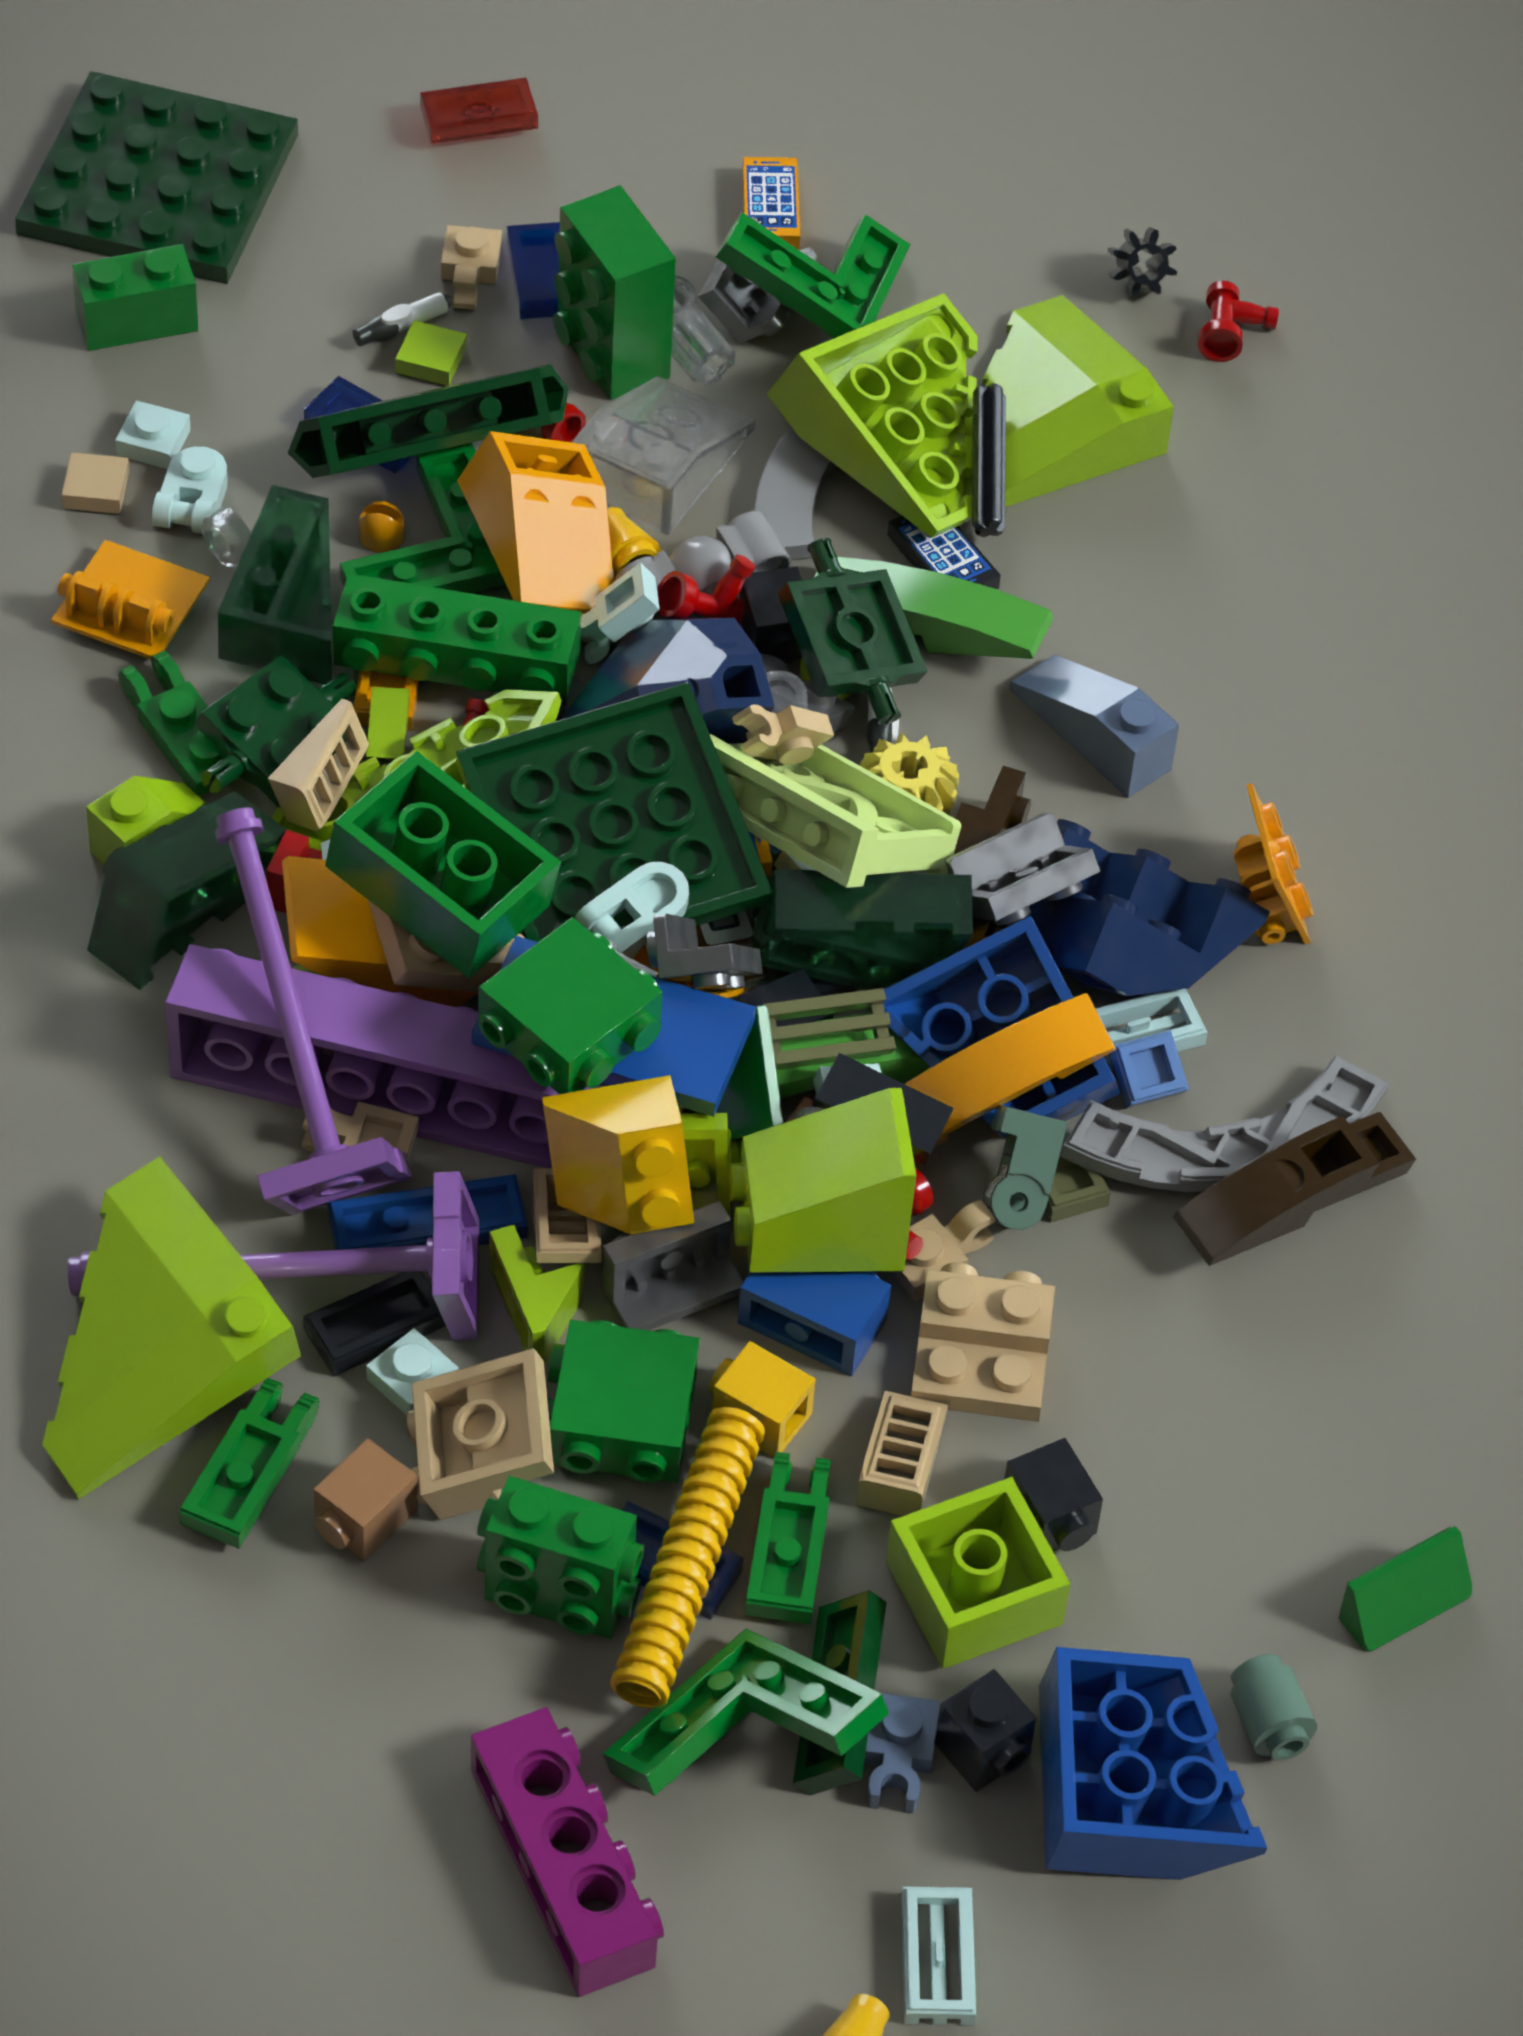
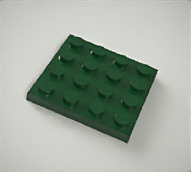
(155, 172)
(623, 793)

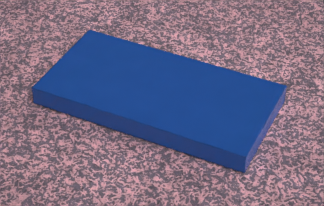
(695, 1046)

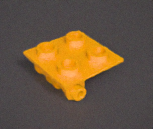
(128, 599)
(1268, 871)

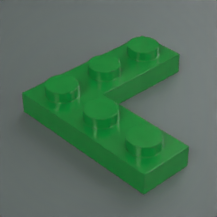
(829, 299)
(452, 563)
(738, 1680)

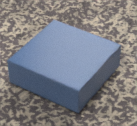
(1148, 1069)

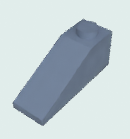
(1102, 720)

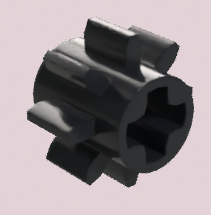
(1156, 266)

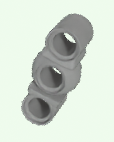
(710, 558)

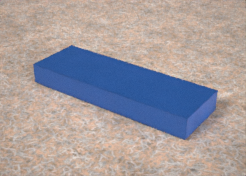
(407, 1215)

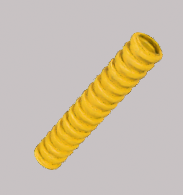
(687, 1558)

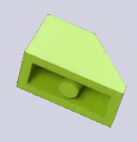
(135, 812)

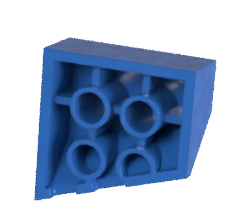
(984, 993)
(1136, 1770)

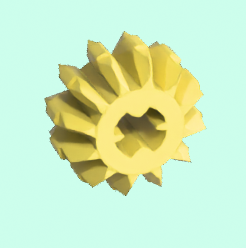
(916, 770)

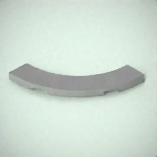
(790, 491)
(1195, 1160)

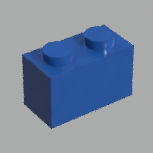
(817, 1313)

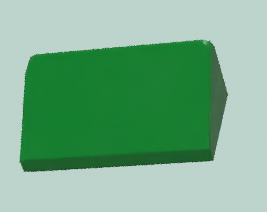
(753, 1090)
(1407, 1590)

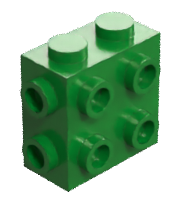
(570, 1009)
(622, 1400)
(559, 1557)

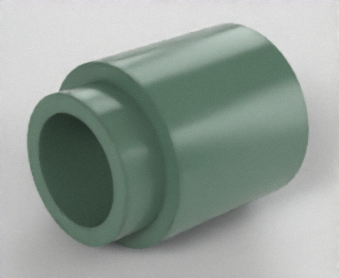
(1272, 1707)

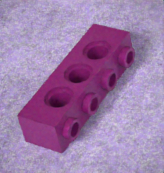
(591, 1945)

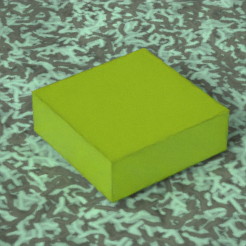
(431, 353)

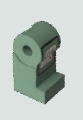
(1026, 1168)

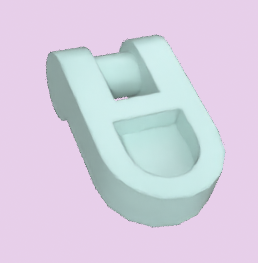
(191, 489)
(643, 893)

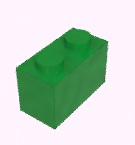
(135, 297)

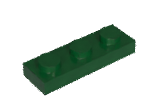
(849, 1643)

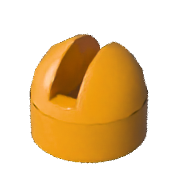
(381, 527)

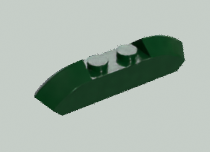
(429, 421)

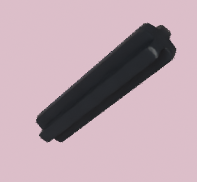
(988, 460)

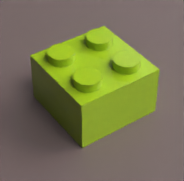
(977, 1572)

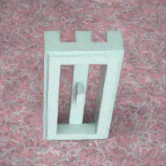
(1185, 1026)
(938, 2008)

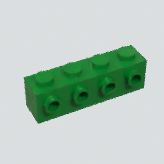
(455, 640)

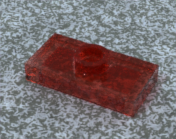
(478, 110)

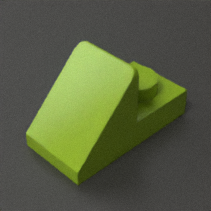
(708, 1158)
(535, 1301)

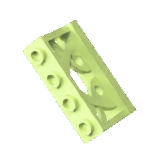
(838, 815)

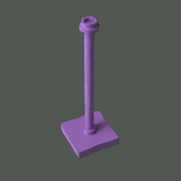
(333, 1169)
(447, 1257)

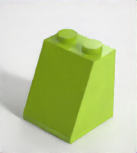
(828, 1189)

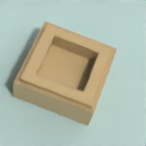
(95, 483)

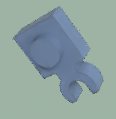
(900, 1747)

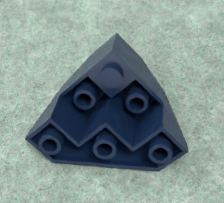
(706, 652)
(1142, 924)

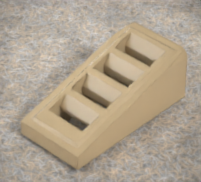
(313, 778)
(559, 1232)
(892, 1492)

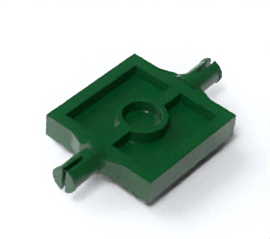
(852, 632)
(265, 722)

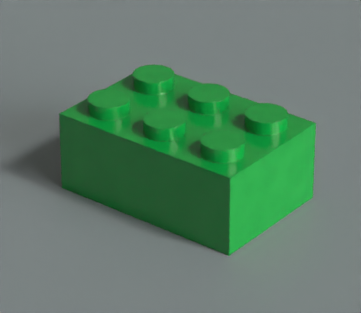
(614, 291)
(442, 863)

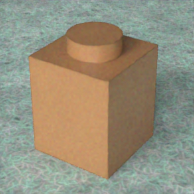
(365, 1500)

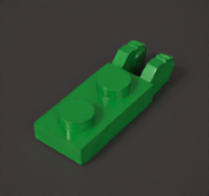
(172, 719)
(247, 1466)
(789, 1545)

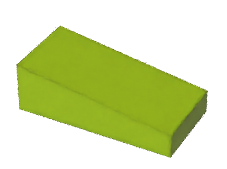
(388, 723)

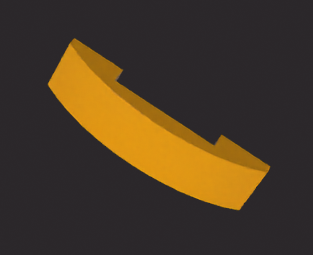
(1016, 1060)

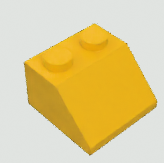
(621, 1155)

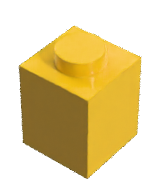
(768, 1390)

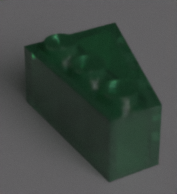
(282, 589)
(170, 887)
(863, 933)

